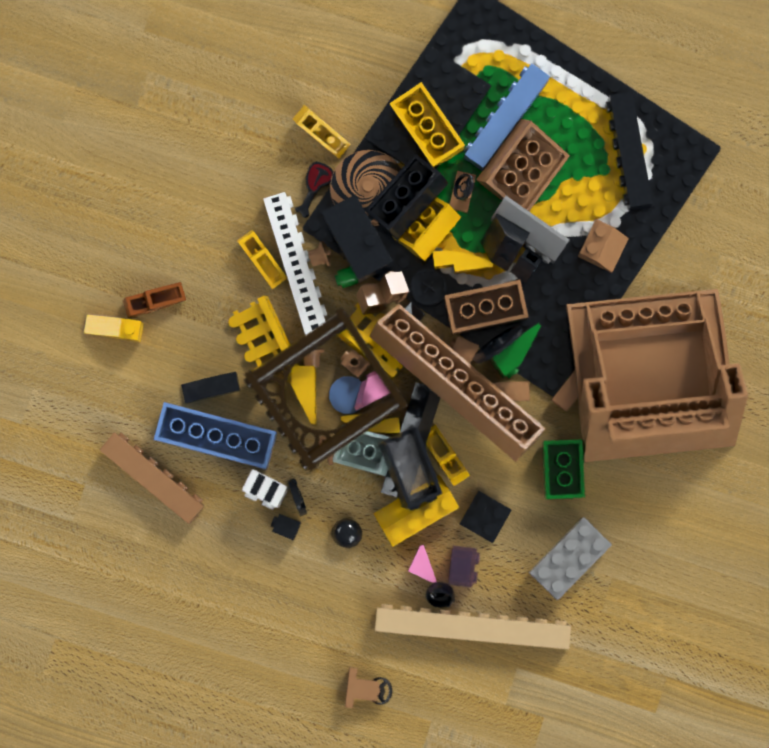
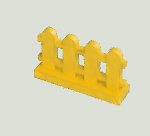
(357, 317)
(264, 328)

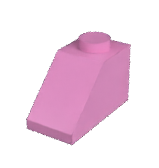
(371, 391)

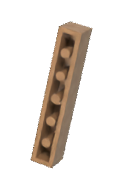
(152, 478)

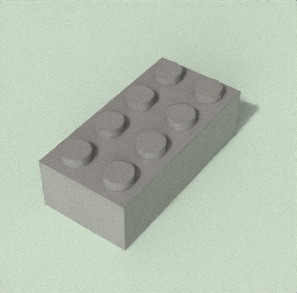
(570, 558)

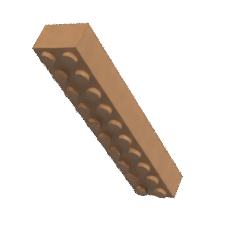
(457, 382)

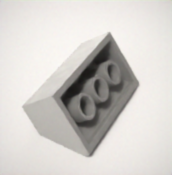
(542, 237)

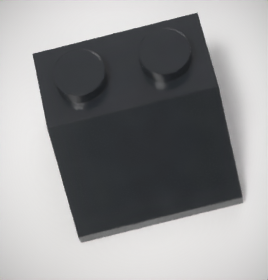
(503, 241)

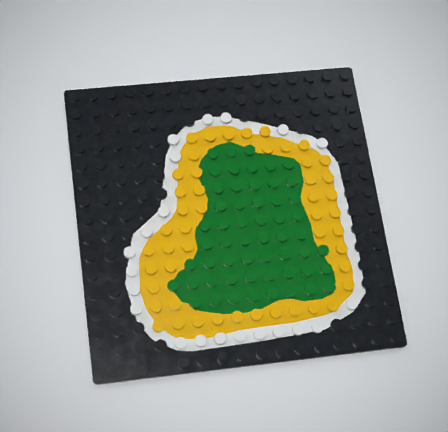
(571, 111)

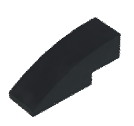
(211, 387)

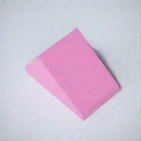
(421, 565)

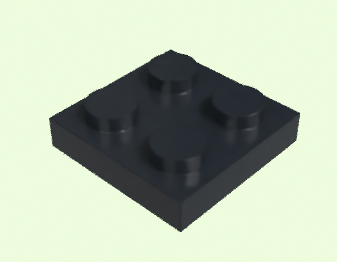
(485, 517)

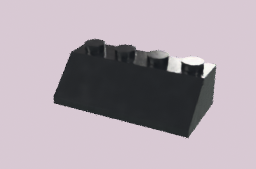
(406, 196)

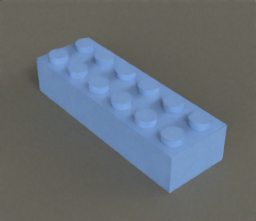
(215, 435)

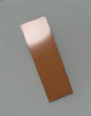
(154, 300)

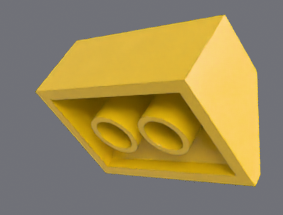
(429, 229)

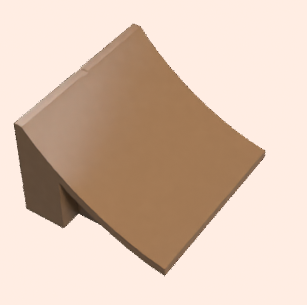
(654, 375)

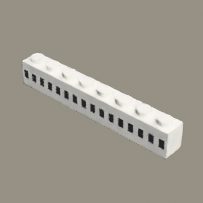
(295, 261)

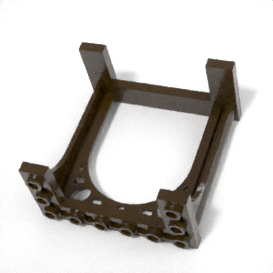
(261, 376)

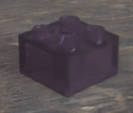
(462, 566)

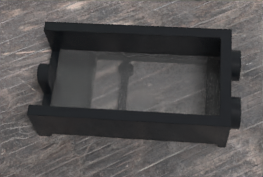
(410, 469)

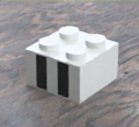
(265, 489)

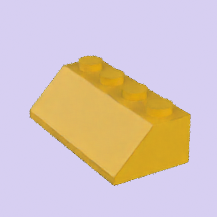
(427, 125)
(402, 523)

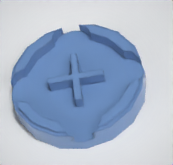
(344, 394)

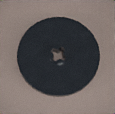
(498, 344)

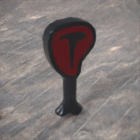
(317, 177)

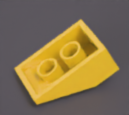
(304, 384)

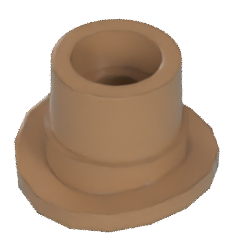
(320, 255)
(313, 358)

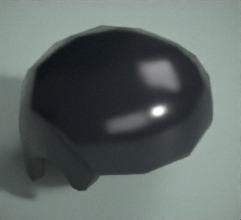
(347, 533)
(440, 595)

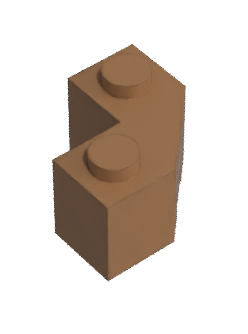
(374, 297)

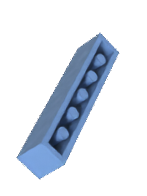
(506, 117)

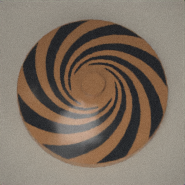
(362, 174)

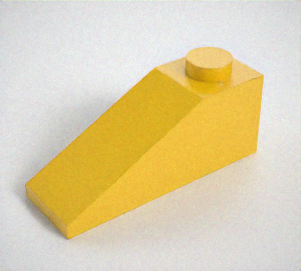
(321, 131)
(114, 327)

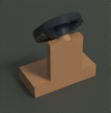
(462, 191)
(366, 689)

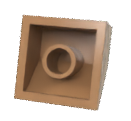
(603, 246)

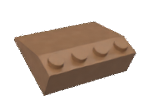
(523, 165)

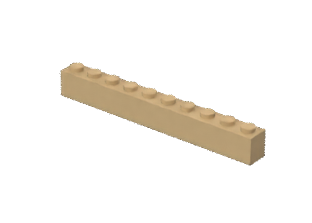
(473, 627)

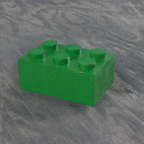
(563, 469)

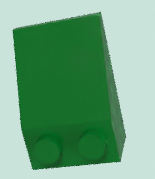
(511, 358)

